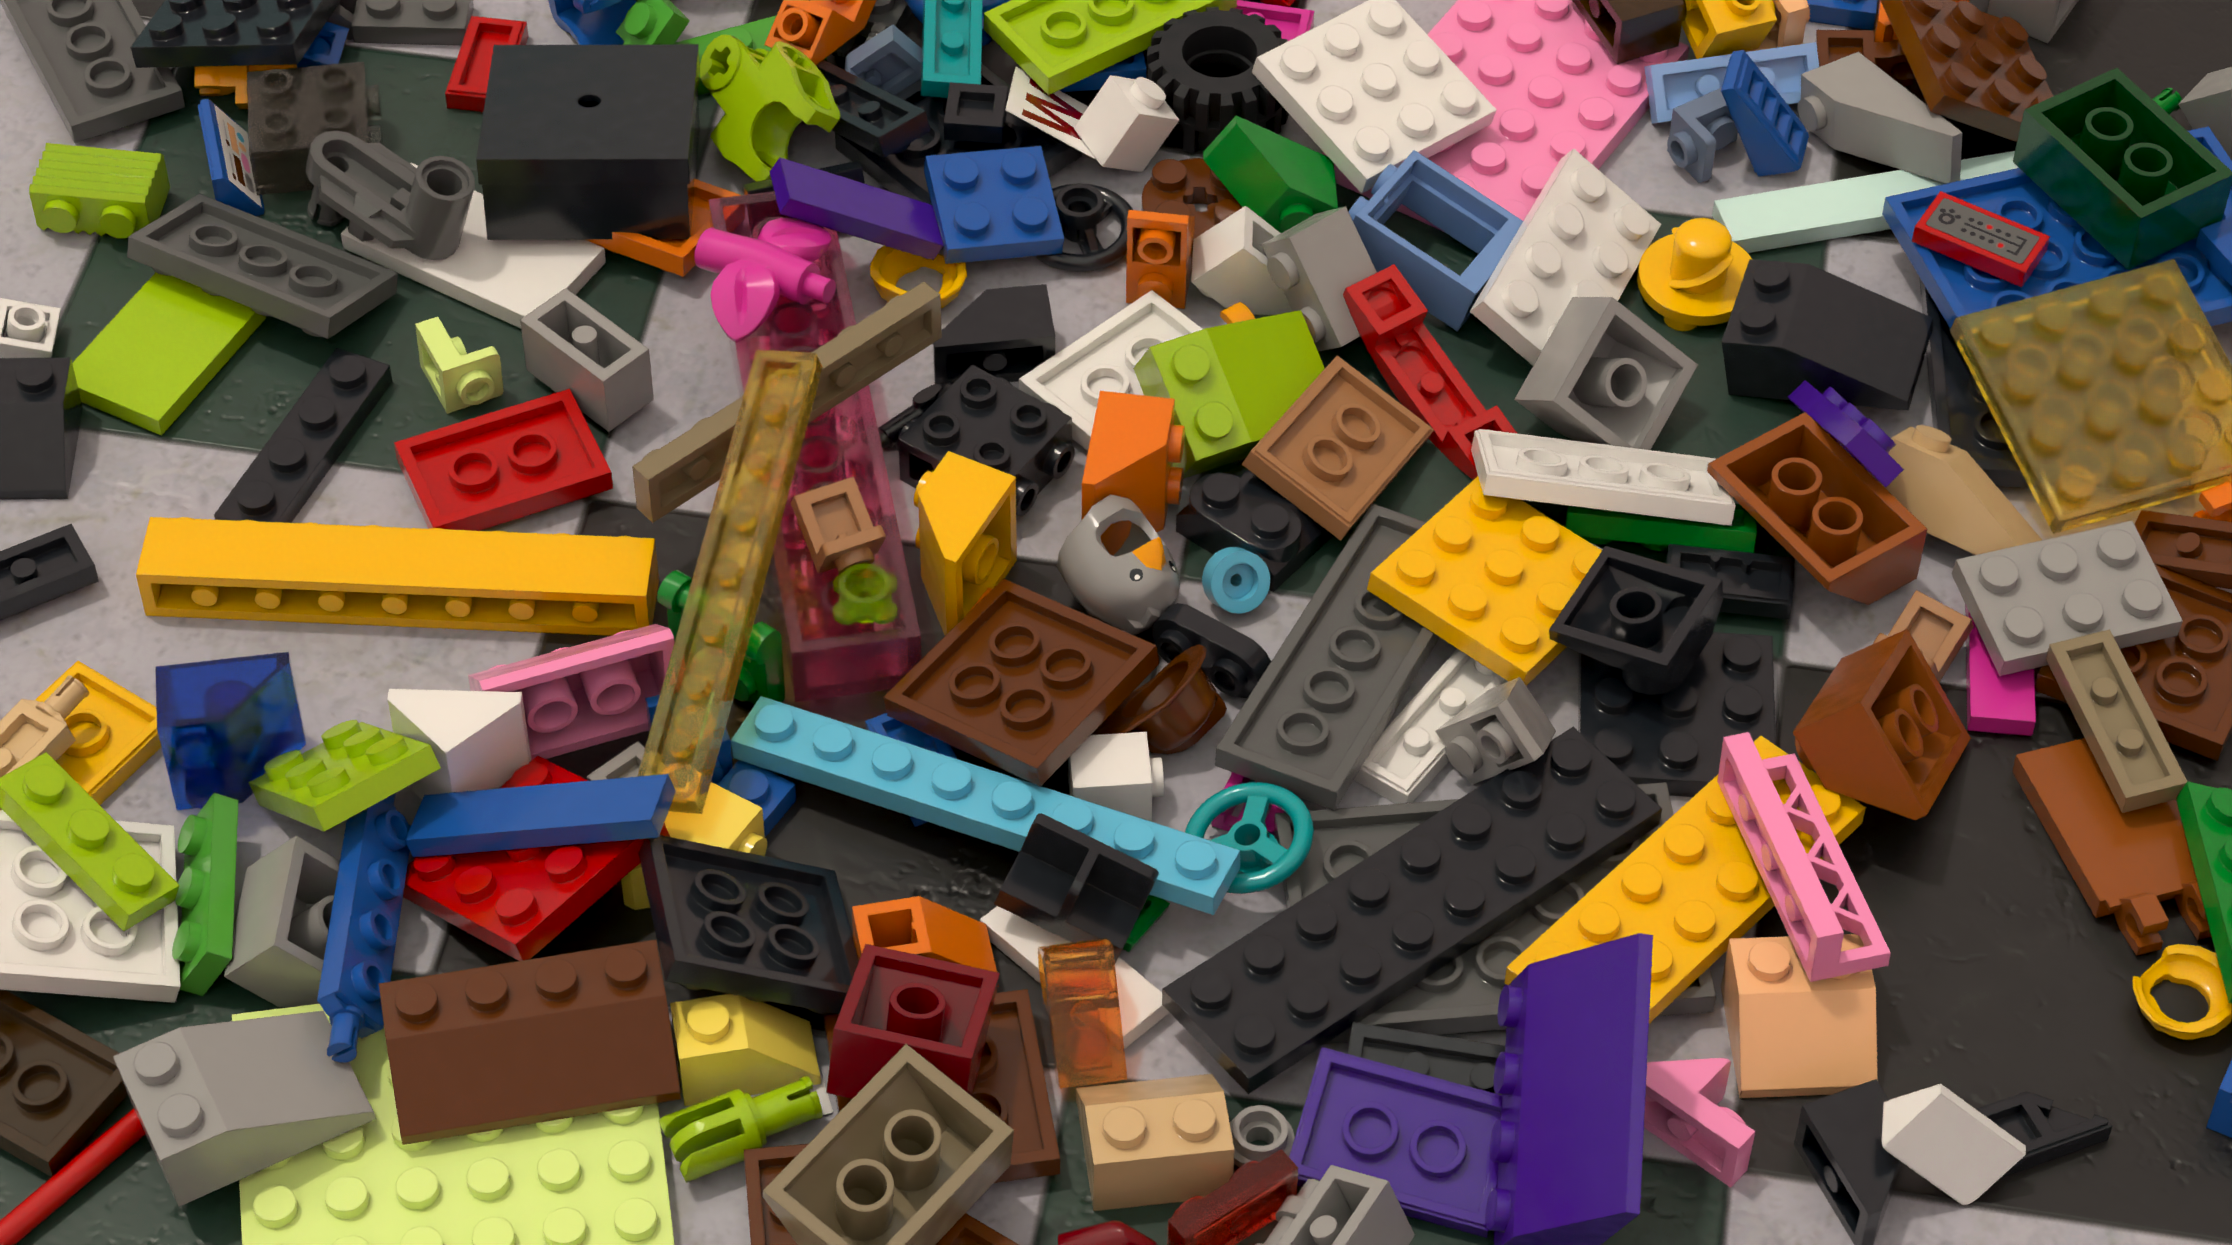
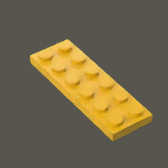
(1685, 887)

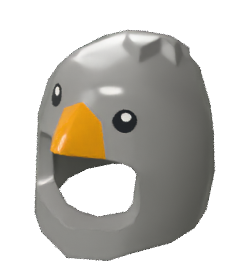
(1123, 588)

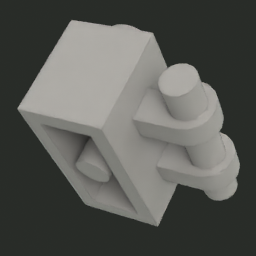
(1342, 1211)

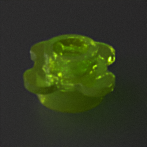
(865, 595)

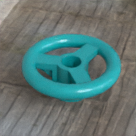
(1261, 857)

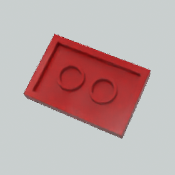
(504, 464)

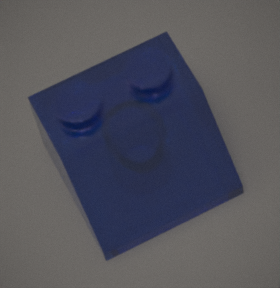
(225, 723)

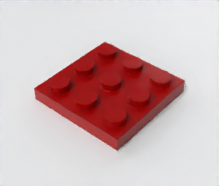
(521, 895)

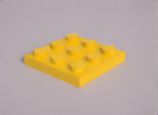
(1488, 580)

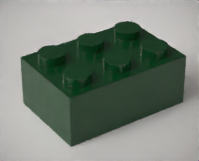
(2122, 167)

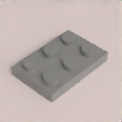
(2065, 591)

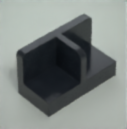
(1076, 885)

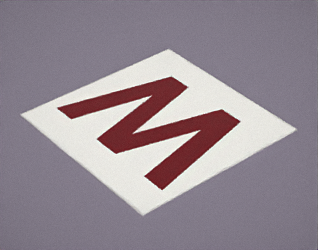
(1050, 113)

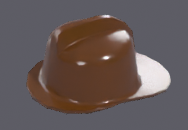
(1171, 707)

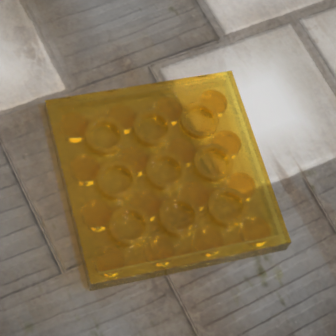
(2106, 393)

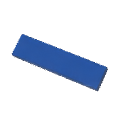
(541, 816)

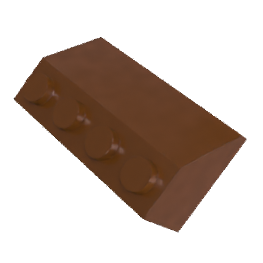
(529, 1041)

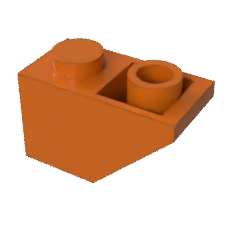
(1159, 255)
(924, 930)

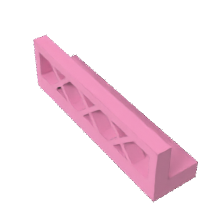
(1792, 873)

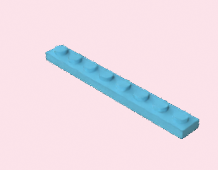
(972, 797)

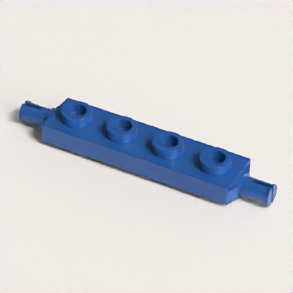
(363, 925)

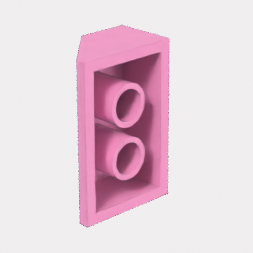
(586, 690)

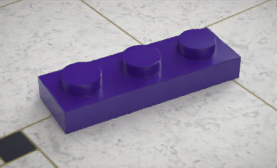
(1850, 429)

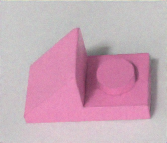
(1686, 1115)

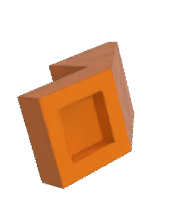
(819, 25)

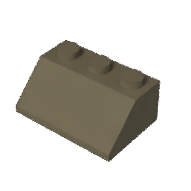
(893, 1162)

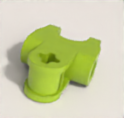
(763, 100)

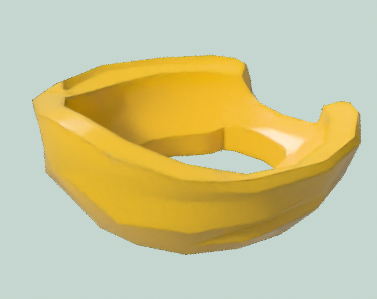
(893, 264)
(2190, 967)

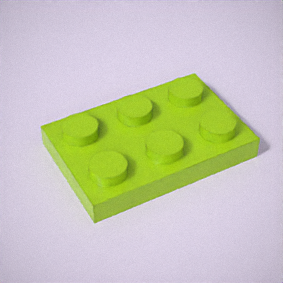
(343, 774)

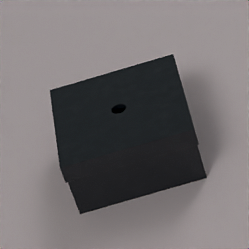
(590, 141)

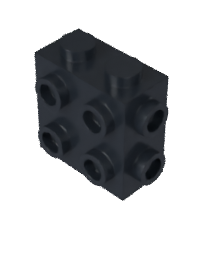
(994, 426)

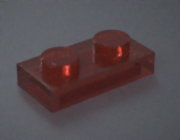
(1236, 1207)

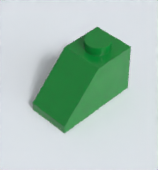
(1272, 174)

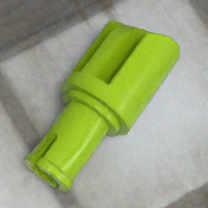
(721, 1128)

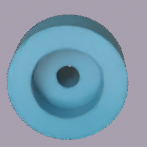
(1236, 580)

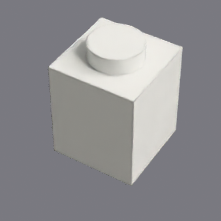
(1126, 123)
(1117, 773)

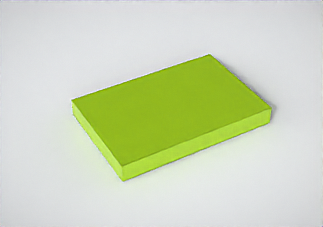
(161, 351)

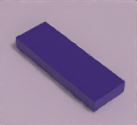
(856, 209)

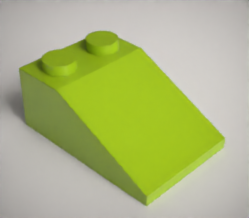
(1231, 383)

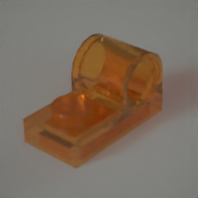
(1083, 1012)

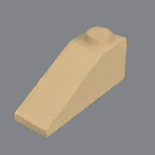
(1954, 494)

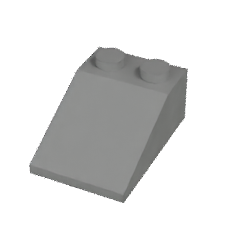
(239, 1097)

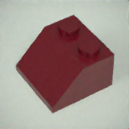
(916, 1002)

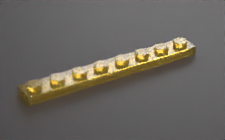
(730, 575)

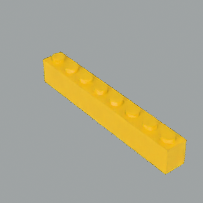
(397, 576)

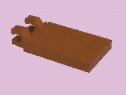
(2115, 857)

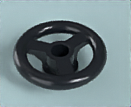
(1080, 211)

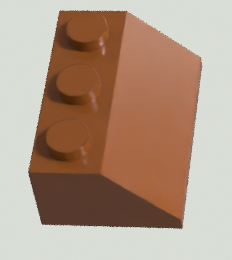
(1825, 509)
(1883, 729)

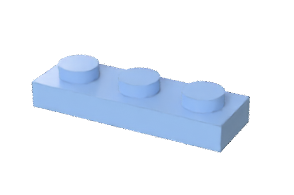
(1687, 80)

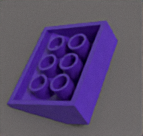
(1572, 1096)

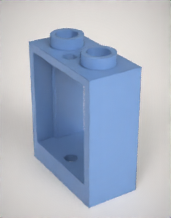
(1453, 209)

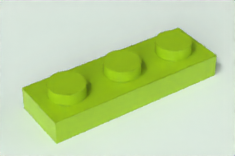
(85, 841)

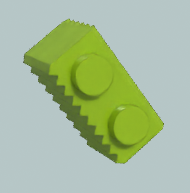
(98, 190)

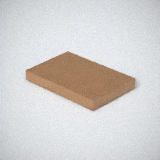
(1338, 447)

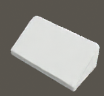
(1948, 1142)

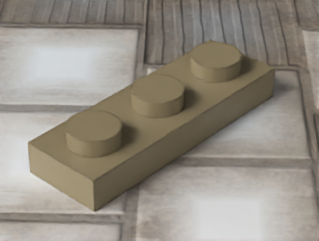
(2116, 720)

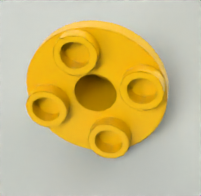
(1693, 274)

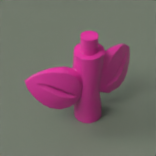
(762, 269)

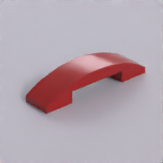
(1417, 368)

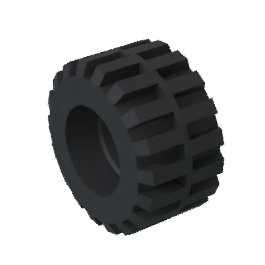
(1208, 74)

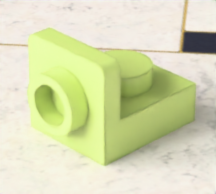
(454, 375)

